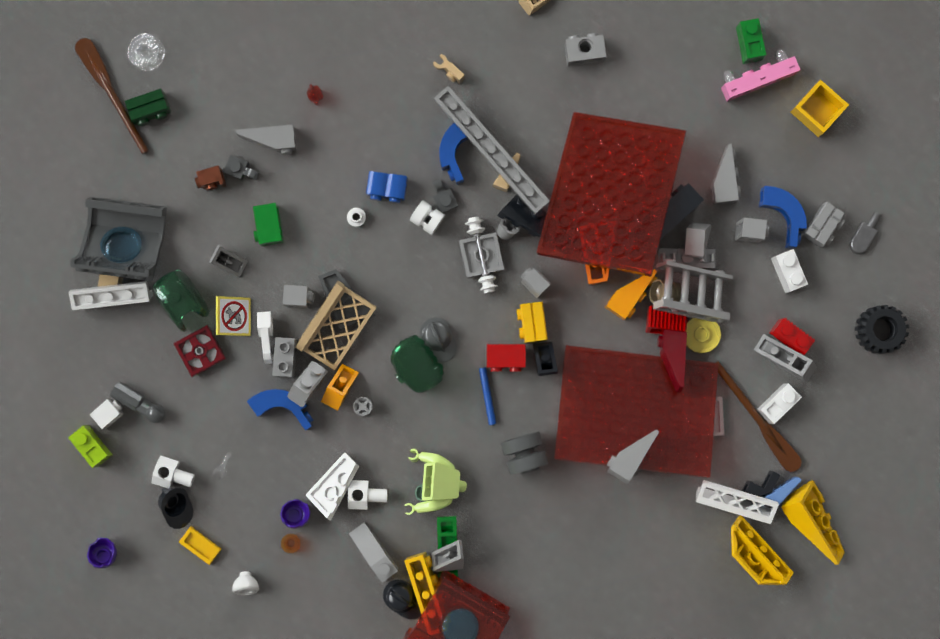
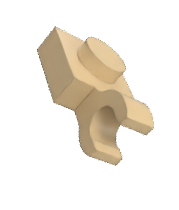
(452, 71)

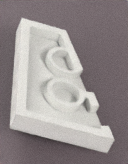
(333, 485)

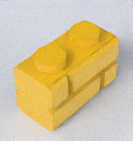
(532, 321)

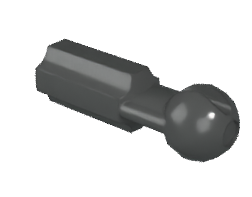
(137, 402)

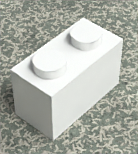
(789, 271)

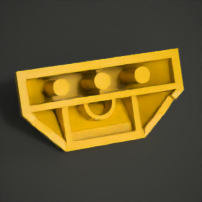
(757, 556)

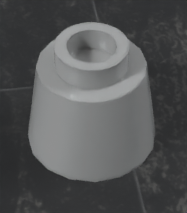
(506, 229)

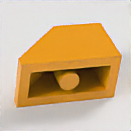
(339, 387)

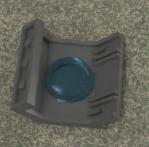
(121, 239)

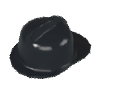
(175, 507)
(401, 599)

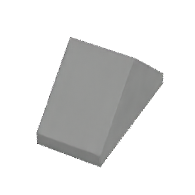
(697, 239)
(228, 261)
(448, 557)

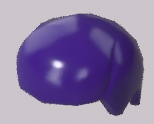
(295, 514)
(102, 553)

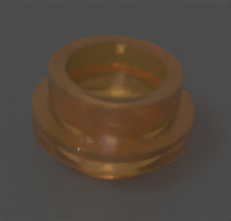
(284, 543)

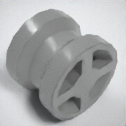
(363, 406)

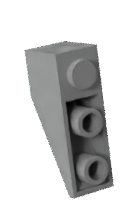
(724, 185)

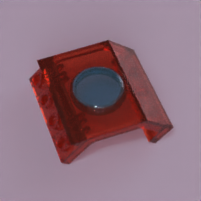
(460, 612)

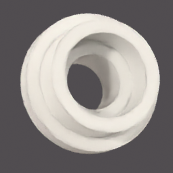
(356, 223)

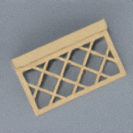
(321, 317)

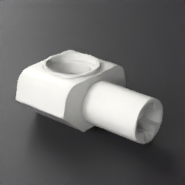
(175, 475)
(370, 495)

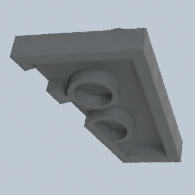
(328, 281)

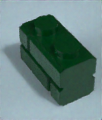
(148, 107)

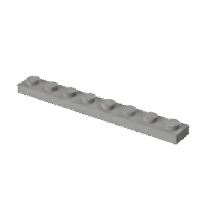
(491, 150)

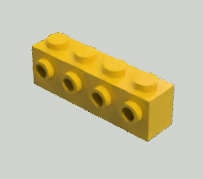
(422, 578)

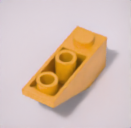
(625, 298)

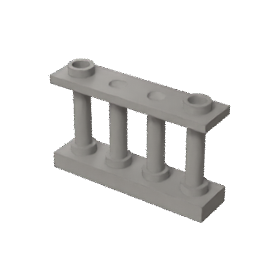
(683, 306)

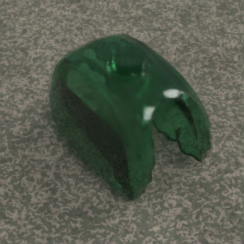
(179, 297)
(416, 365)

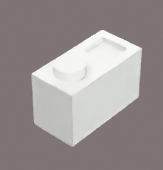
(779, 403)

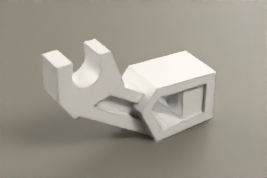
(265, 330)

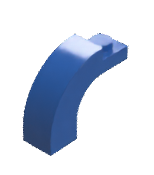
(450, 142)
(791, 210)
(274, 398)

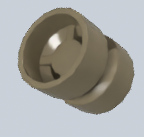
(656, 290)

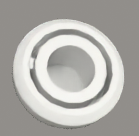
(245, 584)

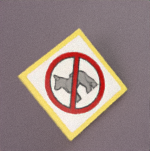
(233, 316)

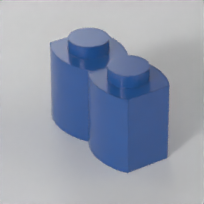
(386, 185)

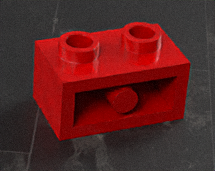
(505, 356)

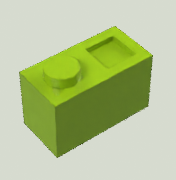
(90, 446)

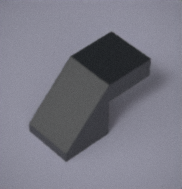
(767, 486)

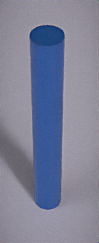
(487, 396)

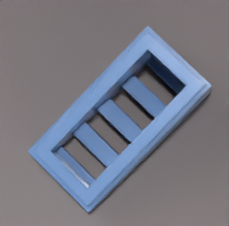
(781, 492)

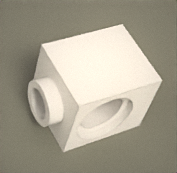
(107, 413)

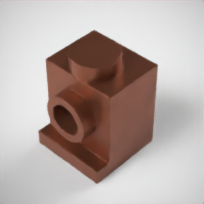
(210, 178)

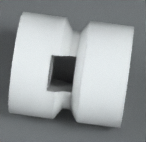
(421, 214)

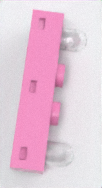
(755, 80)

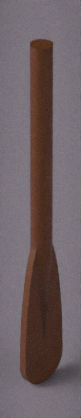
(93, 62)
(780, 447)

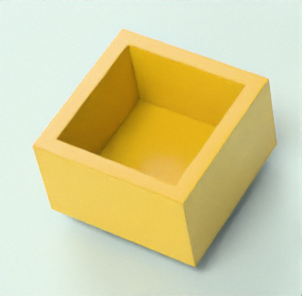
(819, 108)

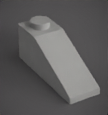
(276, 138)
(786, 358)
(629, 459)
(373, 552)

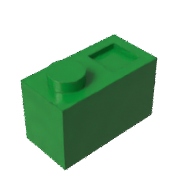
(751, 41)
(267, 224)

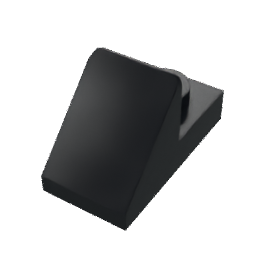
(545, 359)

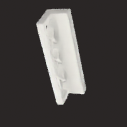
(110, 295)
(734, 504)

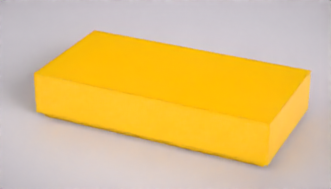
(200, 545)

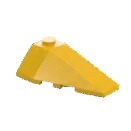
(808, 515)

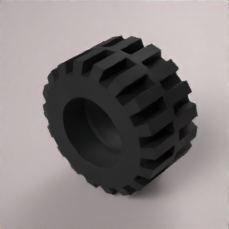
(896, 324)

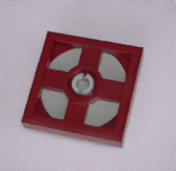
(199, 351)

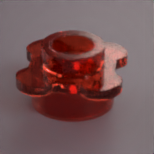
(314, 94)

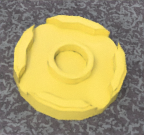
(702, 335)

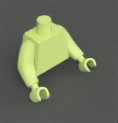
(440, 483)

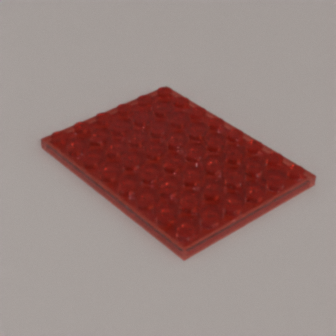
(612, 193)
(622, 397)

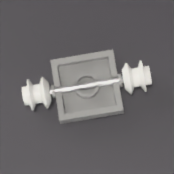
(481, 255)

